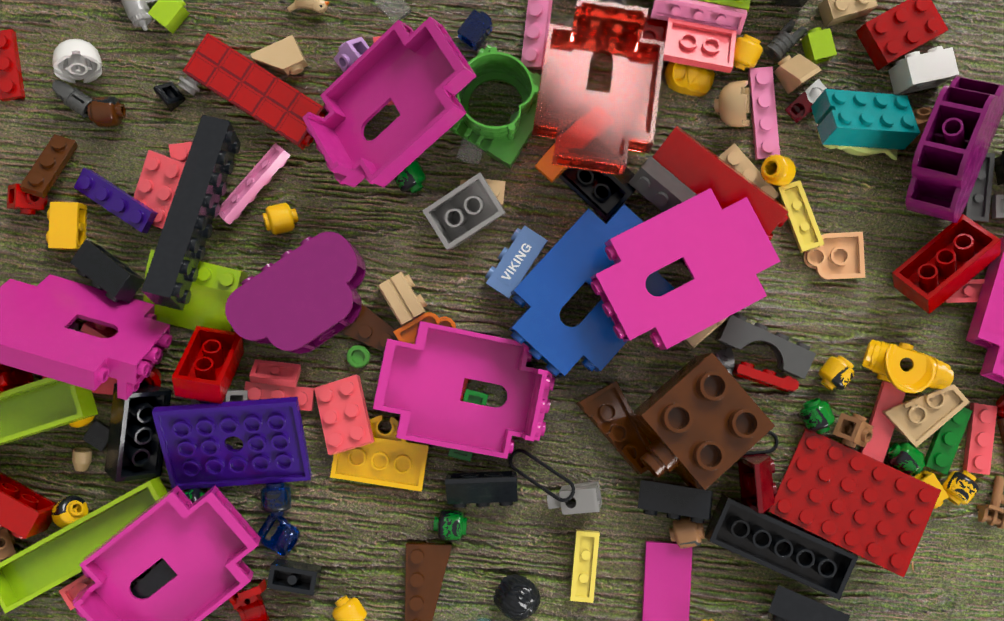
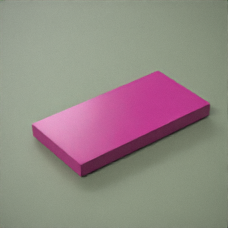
(666, 582)

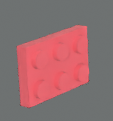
(699, 45)
(158, 184)
(344, 415)

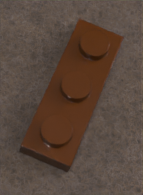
(48, 166)

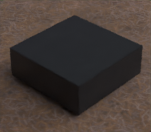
(97, 435)

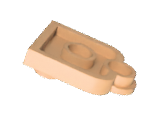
(839, 256)

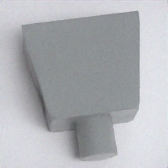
(587, 499)

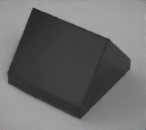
(169, 95)

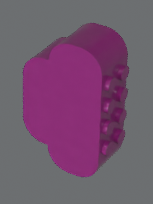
(954, 147)
(301, 296)

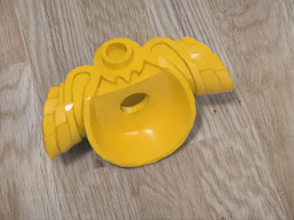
(925, 372)

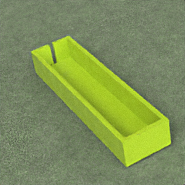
(42, 407)
(61, 553)

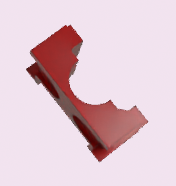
(252, 610)

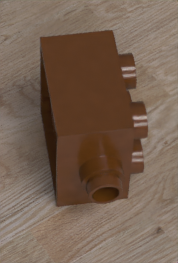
(699, 423)

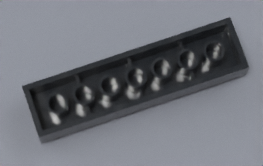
(192, 214)

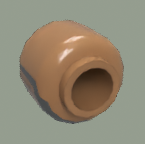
(687, 533)

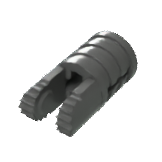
(784, 41)
(72, 97)

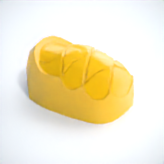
(689, 79)

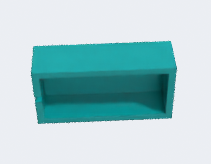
(864, 119)

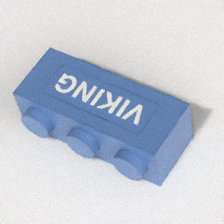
(515, 261)

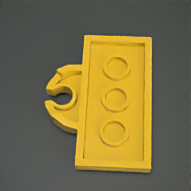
(384, 462)

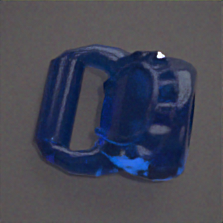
(283, 538)

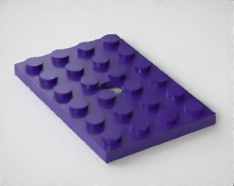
(197, 452)

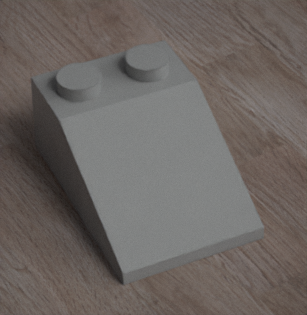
(464, 211)

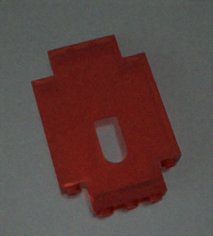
(592, 126)

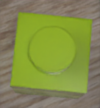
(169, 13)
(819, 45)

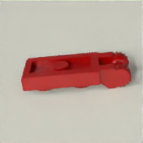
(765, 377)

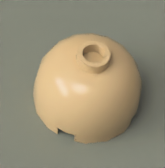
(734, 104)

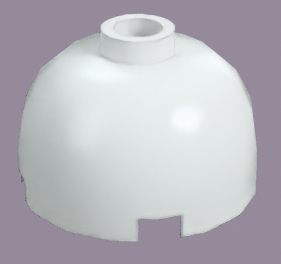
(76, 61)

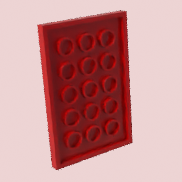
(854, 502)

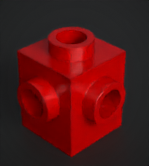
(25, 202)

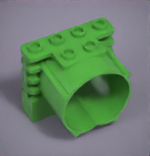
(505, 141)

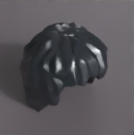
(517, 597)

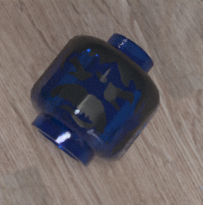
(276, 499)

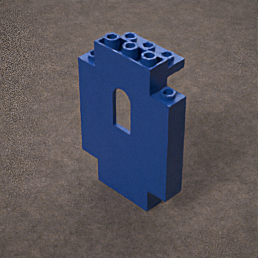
(556, 279)

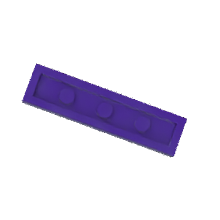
(115, 200)

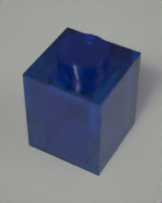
(475, 29)

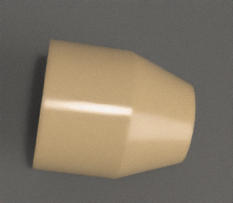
(82, 458)

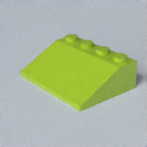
(207, 298)

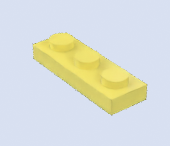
(800, 216)
(584, 566)

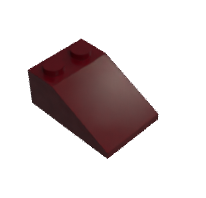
(756, 481)

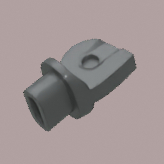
(726, 357)

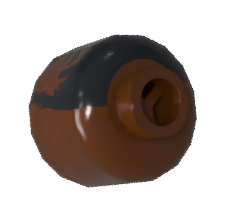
(106, 111)

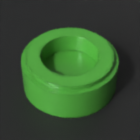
(358, 356)

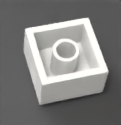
(923, 71)

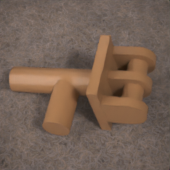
(990, 511)

